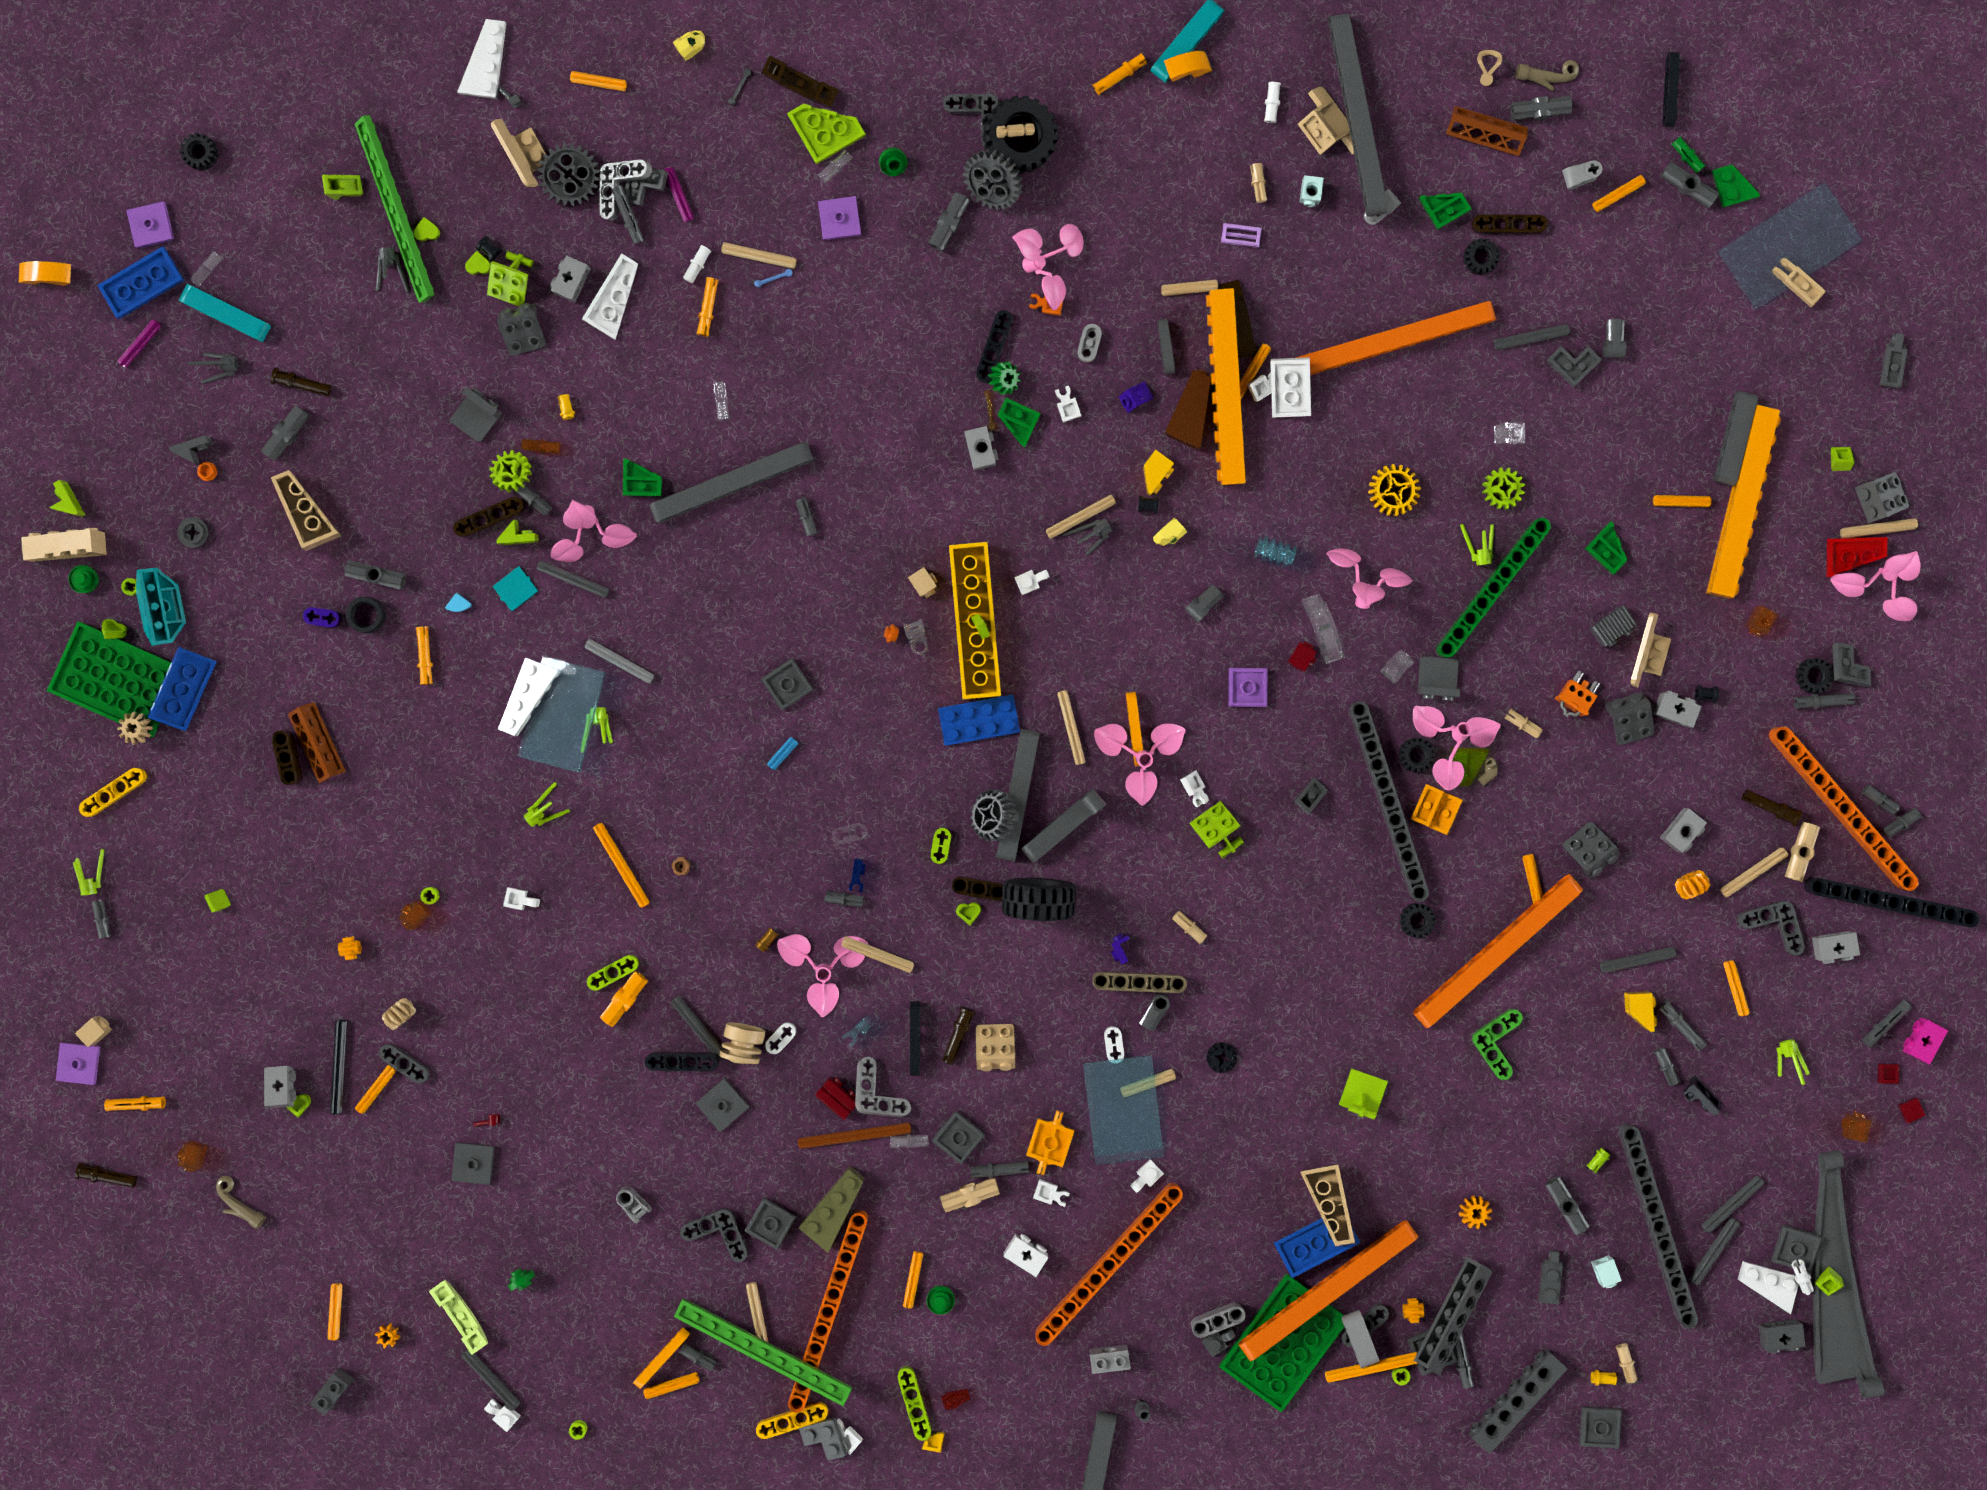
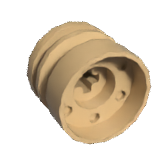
(742, 1043)

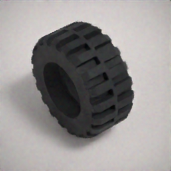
(1035, 114)
(1038, 899)

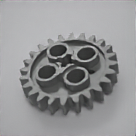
(579, 161)
(992, 179)

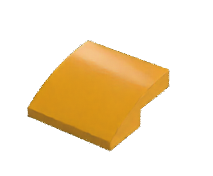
(1436, 809)

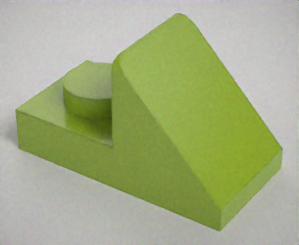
(342, 185)
(68, 500)
(512, 536)

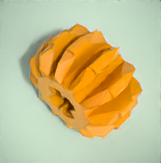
(1692, 884)
(1468, 1215)

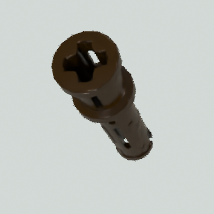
(292, 380)
(1780, 811)
(961, 1027)
(98, 1174)

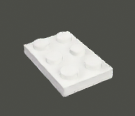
(1290, 387)

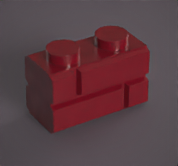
(837, 1097)

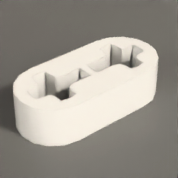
(784, 1041)
(1109, 1045)

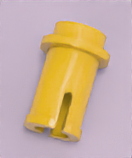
(565, 406)
(1603, 1378)

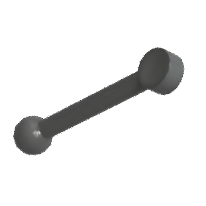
(747, 73)

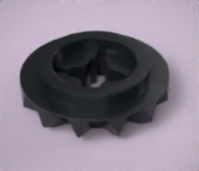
(1218, 1049)

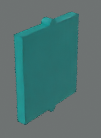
(515, 588)

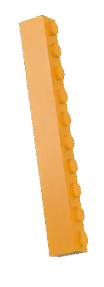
(1227, 386)
(1742, 505)

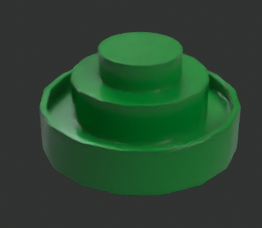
(893, 161)
(83, 579)
(520, 1279)
(940, 1299)

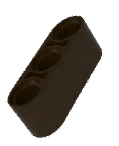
(279, 751)
(969, 889)

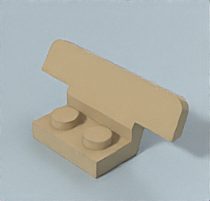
(1326, 123)
(523, 151)
(1651, 652)

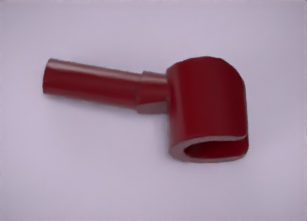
(493, 1120)

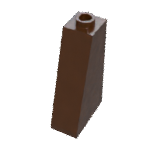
(1189, 416)

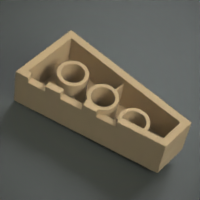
(304, 514)
(63, 545)
(1328, 1194)

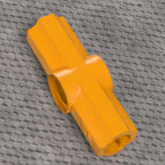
(624, 999)

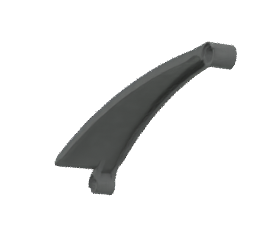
(1838, 1321)

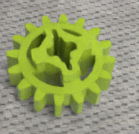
(502, 476)
(1503, 495)

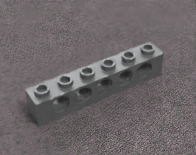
(1453, 1316)
(1517, 1411)

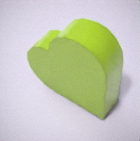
(426, 230)
(477, 264)
(981, 626)
(112, 629)
(968, 912)
(300, 1104)

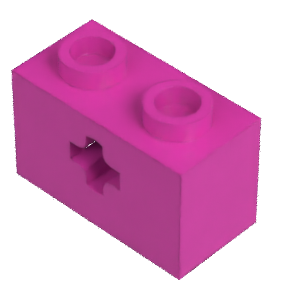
(1933, 1038)

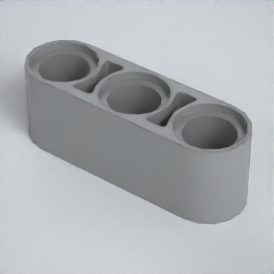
(1210, 1326)
(1360, 1339)

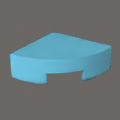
(458, 604)

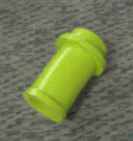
(1598, 1160)

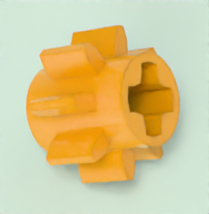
(349, 948)
(1413, 1310)
(382, 1337)

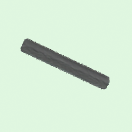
(1531, 337)
(573, 579)
(1638, 959)
(696, 1025)
(1732, 1204)
(1714, 1251)
(491, 1380)

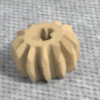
(128, 725)
(398, 1014)

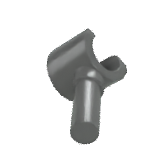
(514, 100)

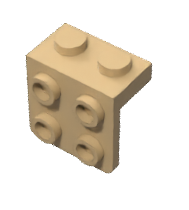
(995, 1047)

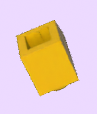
(1155, 470)
(1640, 1008)

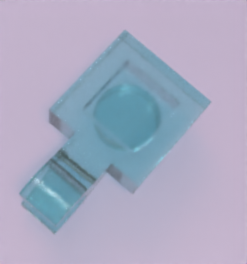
(863, 1026)

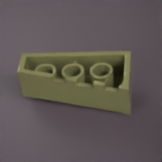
(829, 1214)

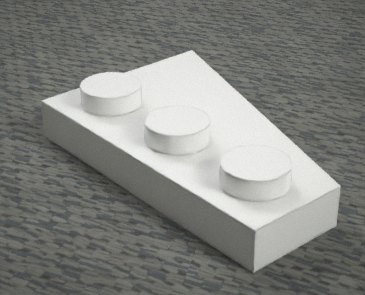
(1771, 1283)

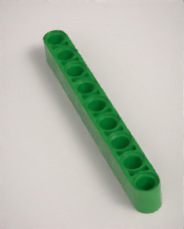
(1501, 583)

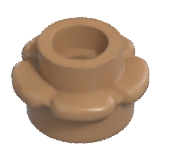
(681, 871)

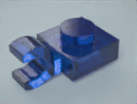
(858, 870)

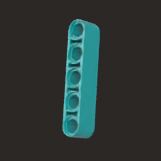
(1189, 36)
(225, 313)

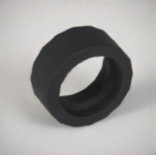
(350, 615)

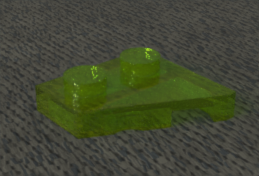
(1471, 760)

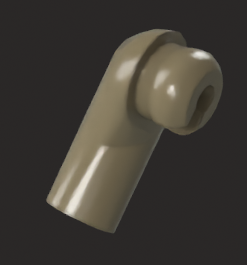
(1491, 771)

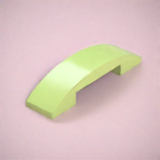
(460, 1315)

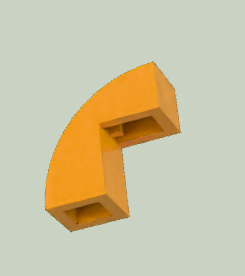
(1189, 63)
(44, 272)

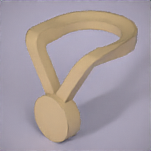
(1487, 78)

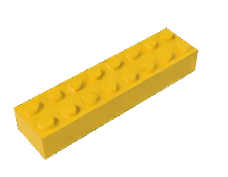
(974, 596)

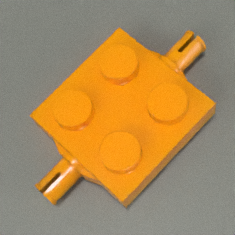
(1050, 1142)

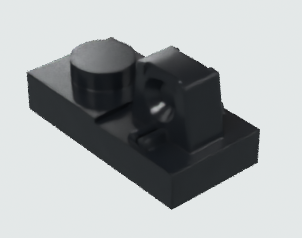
(1699, 1091)

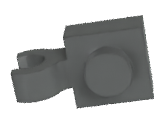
(1217, 1342)

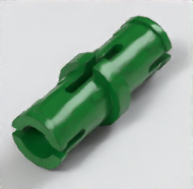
(1688, 155)

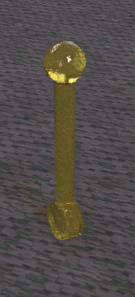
(991, 425)

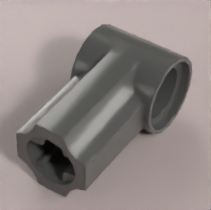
(1614, 345)
(1200, 606)
(1154, 1013)

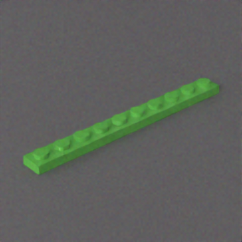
(394, 208)
(763, 1352)

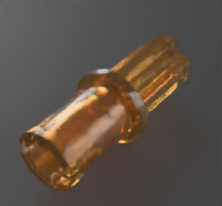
(541, 446)

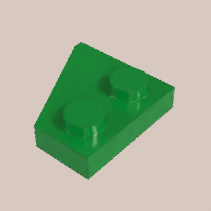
(1733, 186)
(1444, 208)
(1019, 420)
(640, 481)
(1607, 549)

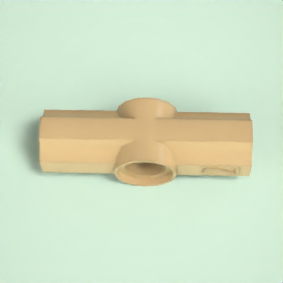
(1797, 864)
(970, 1195)

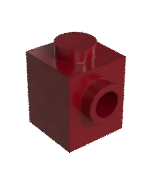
(1302, 656)

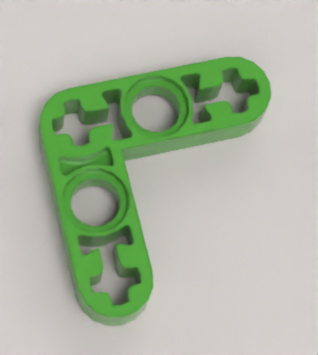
(1491, 1037)

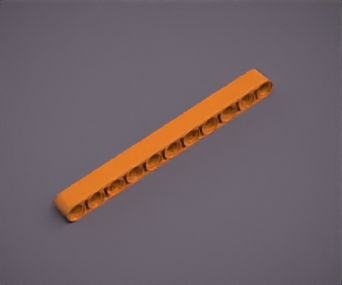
(1401, 337)
(1851, 813)
(1497, 951)
(1106, 1273)
(1328, 1290)
(832, 1302)

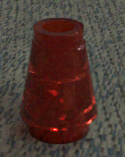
(955, 1398)

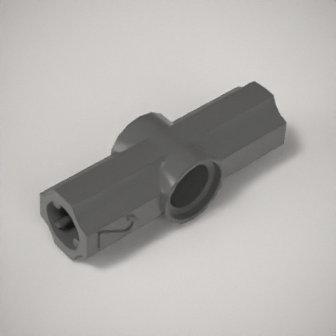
(1541, 108)
(1700, 191)
(949, 222)
(285, 433)
(364, 572)
(1573, 1214)

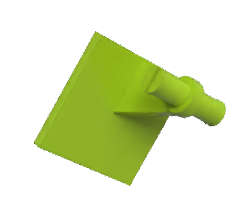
(508, 282)
(1217, 825)
(1363, 1093)

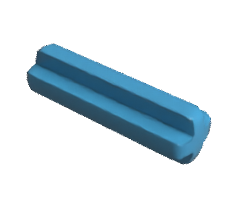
(782, 753)

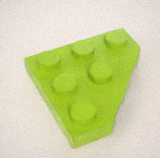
(824, 130)

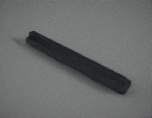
(338, 1066)

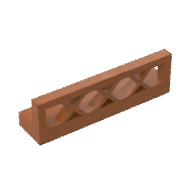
(1490, 124)
(318, 741)

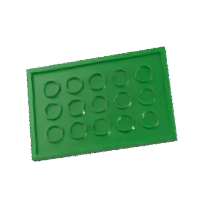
(108, 675)
(1287, 1364)

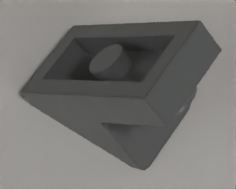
(188, 449)
(1310, 796)

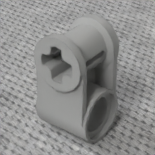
(1579, 175)
(1392, 203)
(634, 1204)

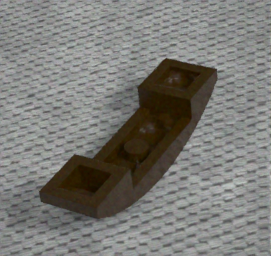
(799, 83)
(1244, 332)

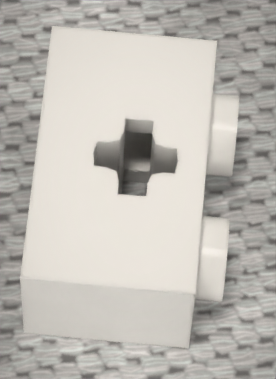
(1032, 1263)

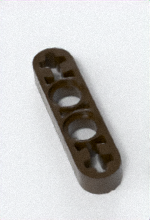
(1509, 224)
(487, 513)

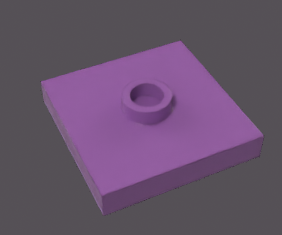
(839, 218)
(150, 225)
(1247, 687)
(77, 1063)

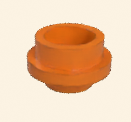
(207, 471)
(891, 633)

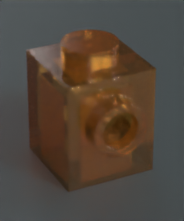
(1760, 621)
(414, 915)
(1856, 1126)
(192, 1155)

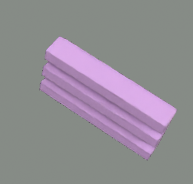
(1245, 236)

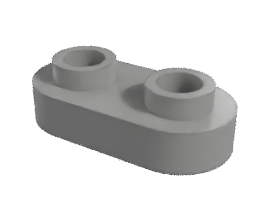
(1088, 343)

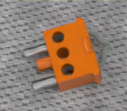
(1572, 700)

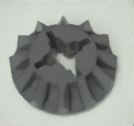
(188, 525)

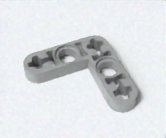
(617, 177)
(869, 1095)

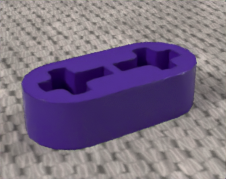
(322, 612)

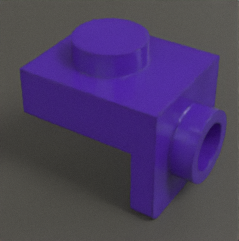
(1135, 397)
(1118, 952)

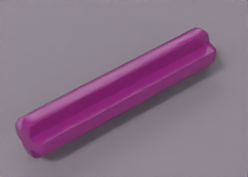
(678, 195)
(139, 343)

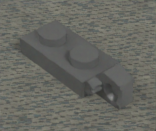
(1894, 362)
(1550, 1279)

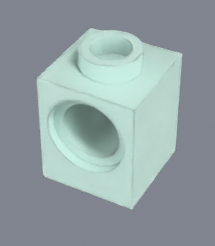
(1314, 183)
(1606, 1271)

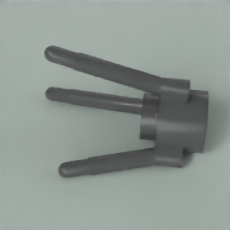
(386, 258)
(227, 363)
(1101, 530)

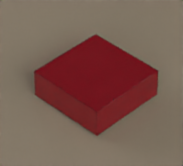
(1888, 1073)
(1911, 1110)

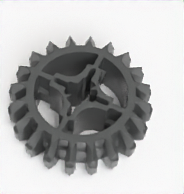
(993, 815)

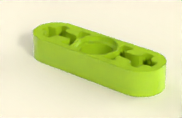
(628, 970)

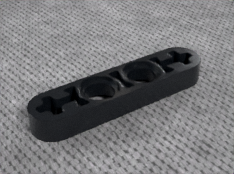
(1671, 89)
(992, 346)
(914, 1038)
(682, 1064)

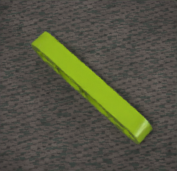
(914, 1403)

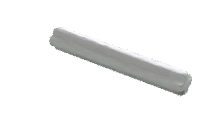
(619, 661)

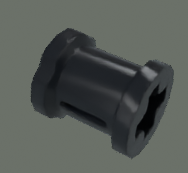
(488, 248)
(1148, 504)
(1706, 694)

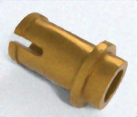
(766, 940)

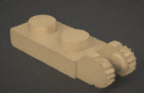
(1799, 282)

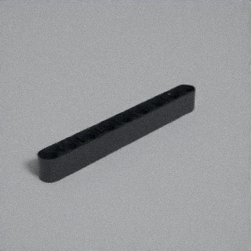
(1900, 902)

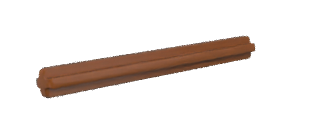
(854, 1135)

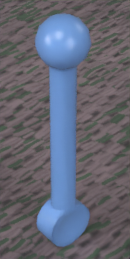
(788, 273)

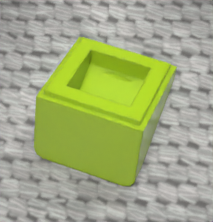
(1841, 459)
(217, 900)
(1829, 1281)

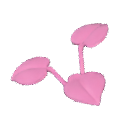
(1030, 244)
(584, 516)
(1904, 565)
(1368, 593)
(1481, 732)
(1140, 784)
(825, 995)

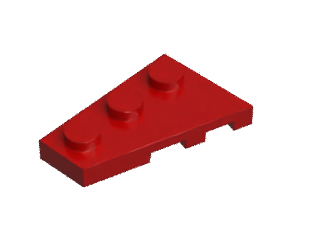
(1852, 552)

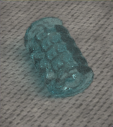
(1275, 551)

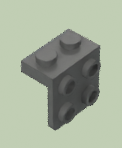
(521, 329)
(475, 415)
(1882, 497)
(1438, 678)
(1631, 718)
(1591, 849)

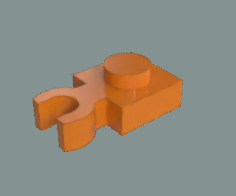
(1043, 303)

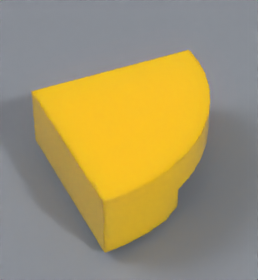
(934, 1442)

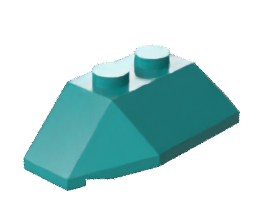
(159, 606)

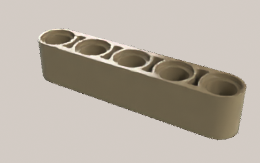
(1148, 986)

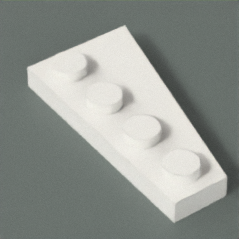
(484, 67)
(610, 302)
(528, 690)

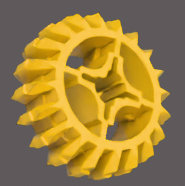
(1392, 482)

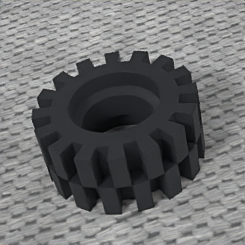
(191, 143)
(1487, 246)
(1826, 675)
(1427, 760)
(1428, 924)

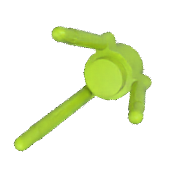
(1483, 556)
(601, 719)
(535, 815)
(88, 886)
(1790, 1049)

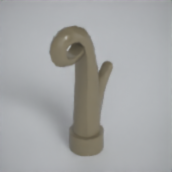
(1543, 77)
(238, 1209)

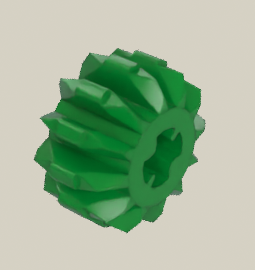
(1006, 371)

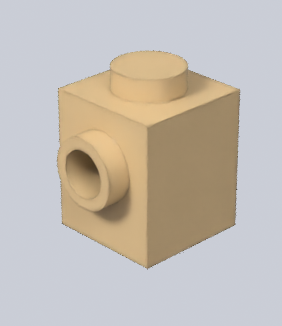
(923, 583)
(93, 1031)

